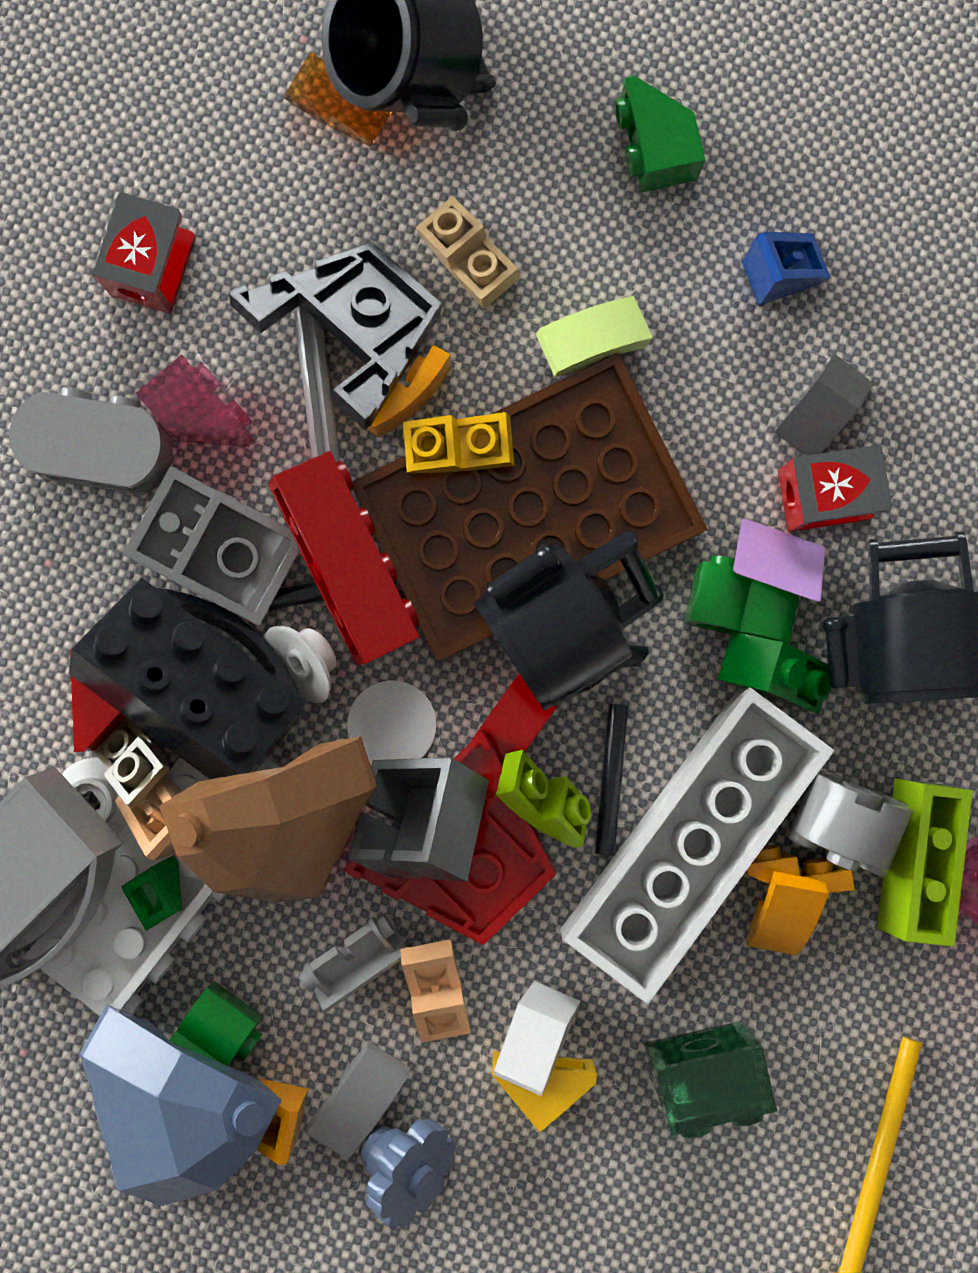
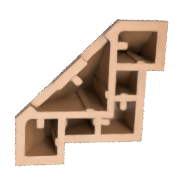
(273, 828)

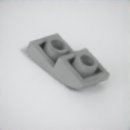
(358, 1101)

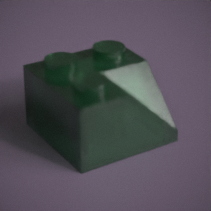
(710, 1079)

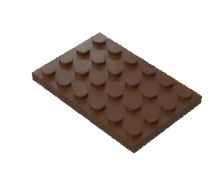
(579, 478)

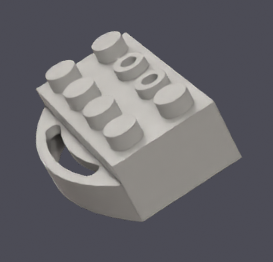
(46, 853)

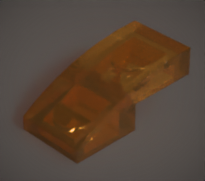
(317, 96)

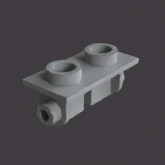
(364, 958)

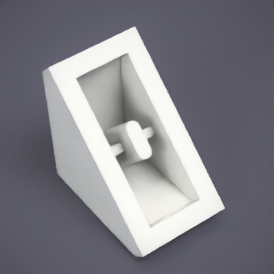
(536, 1037)

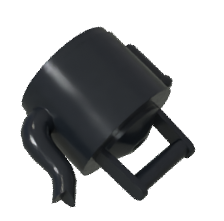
(407, 57)
(564, 618)
(914, 638)

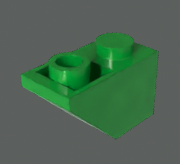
(661, 136)
(776, 671)

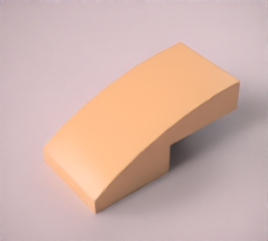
(435, 990)

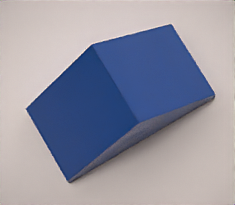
(783, 265)

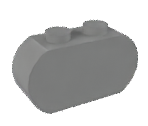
(91, 441)

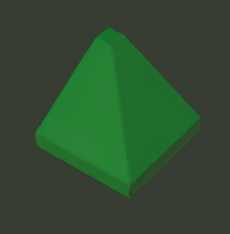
(155, 893)

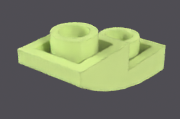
(593, 334)

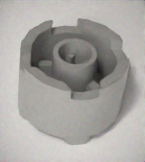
(851, 822)

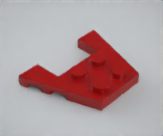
(504, 870)

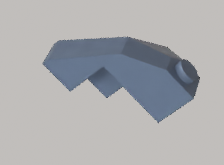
(170, 1114)

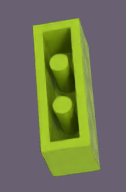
(927, 871)

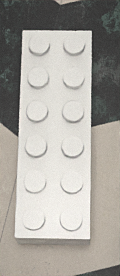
(695, 843)

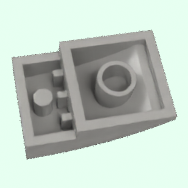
(213, 545)

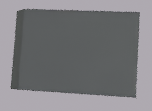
(825, 407)

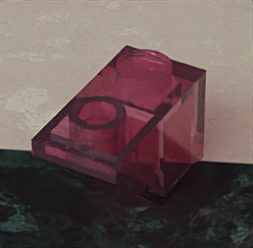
(190, 409)

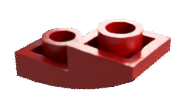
(515, 719)

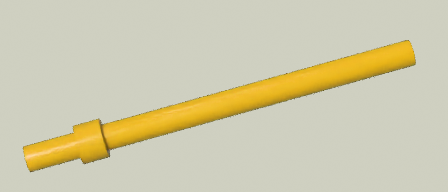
(881, 1156)

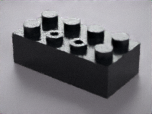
(189, 680)

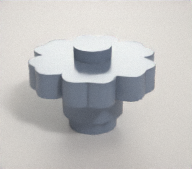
(406, 1170)

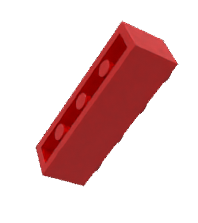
(344, 558)

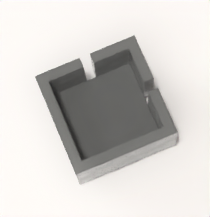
(438, 814)

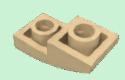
(467, 252)

